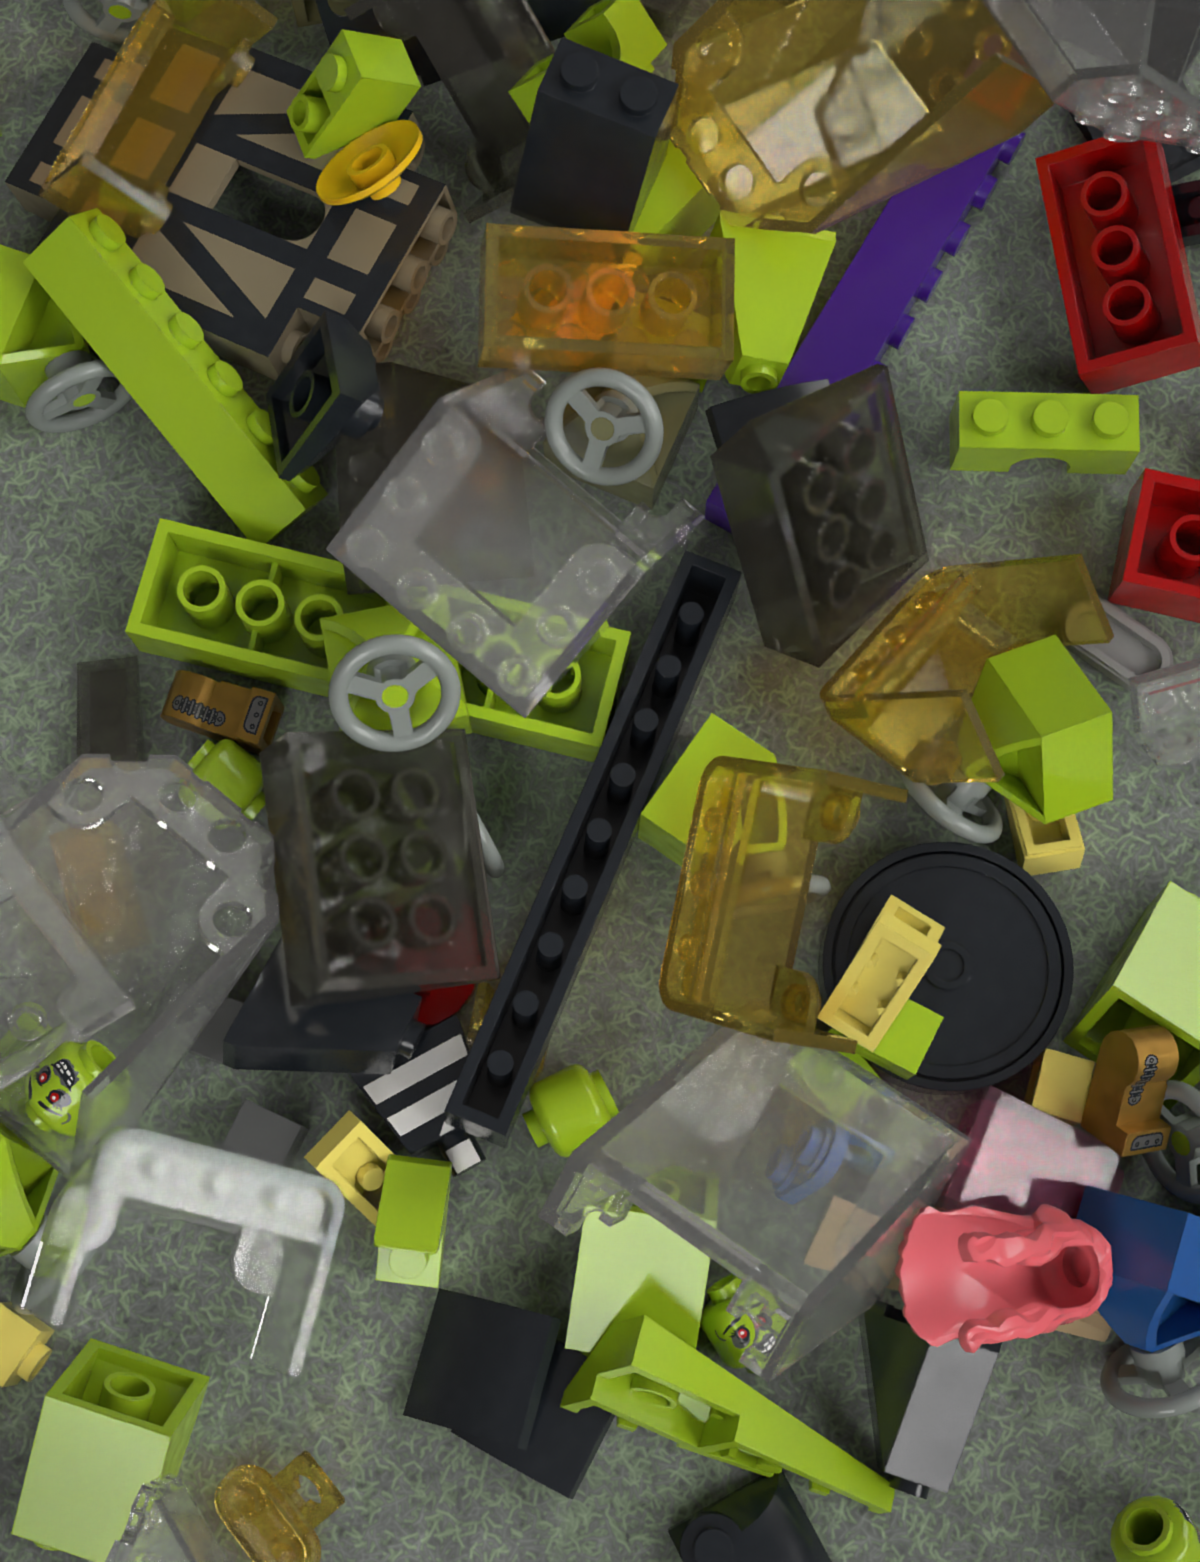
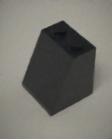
(593, 142)

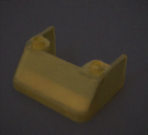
(152, 107)
(916, 673)
(748, 894)

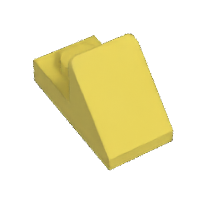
(354, 1162)

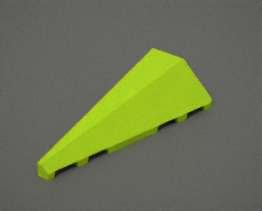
(684, 1396)

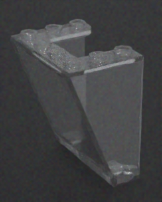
(500, 544)
(777, 1171)

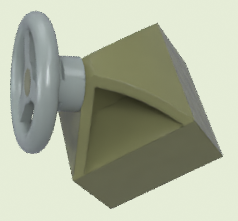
(619, 429)

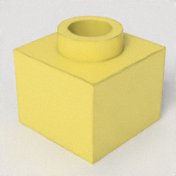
(1060, 1085)
(21, 1345)

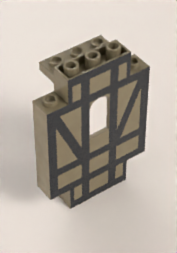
(239, 282)

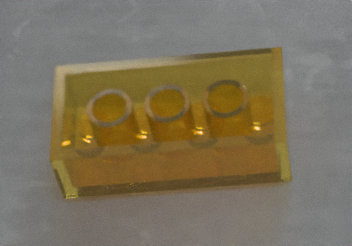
(606, 301)

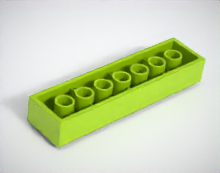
(259, 617)

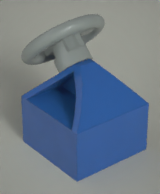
(1150, 1300)

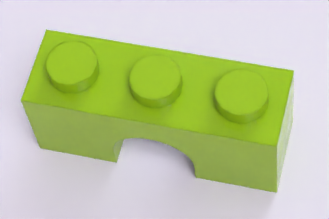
(610, 27)
(1082, 429)

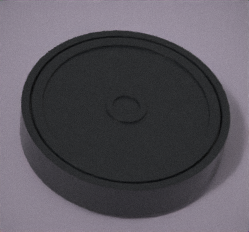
(999, 969)

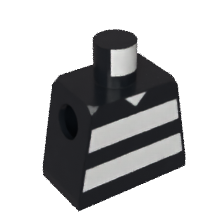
(417, 1094)

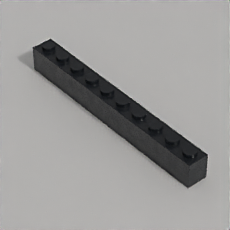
(592, 852)

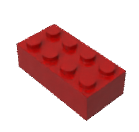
(1120, 262)
(1160, 547)

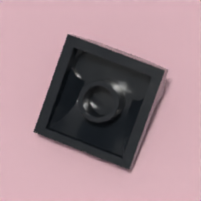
(323, 395)
(751, 1525)

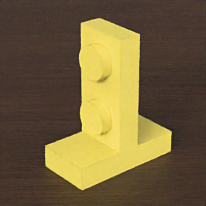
(883, 973)

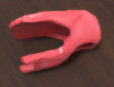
(999, 1274)

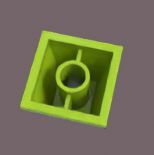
(772, 298)

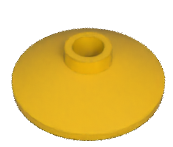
(370, 164)

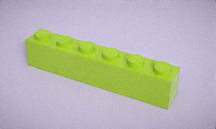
(171, 372)

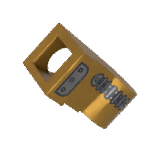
(223, 710)
(1131, 1090)

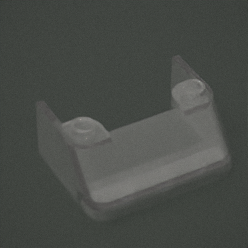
(280, 1218)

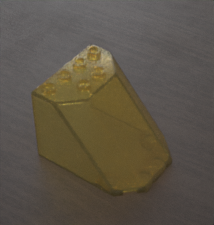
(841, 102)

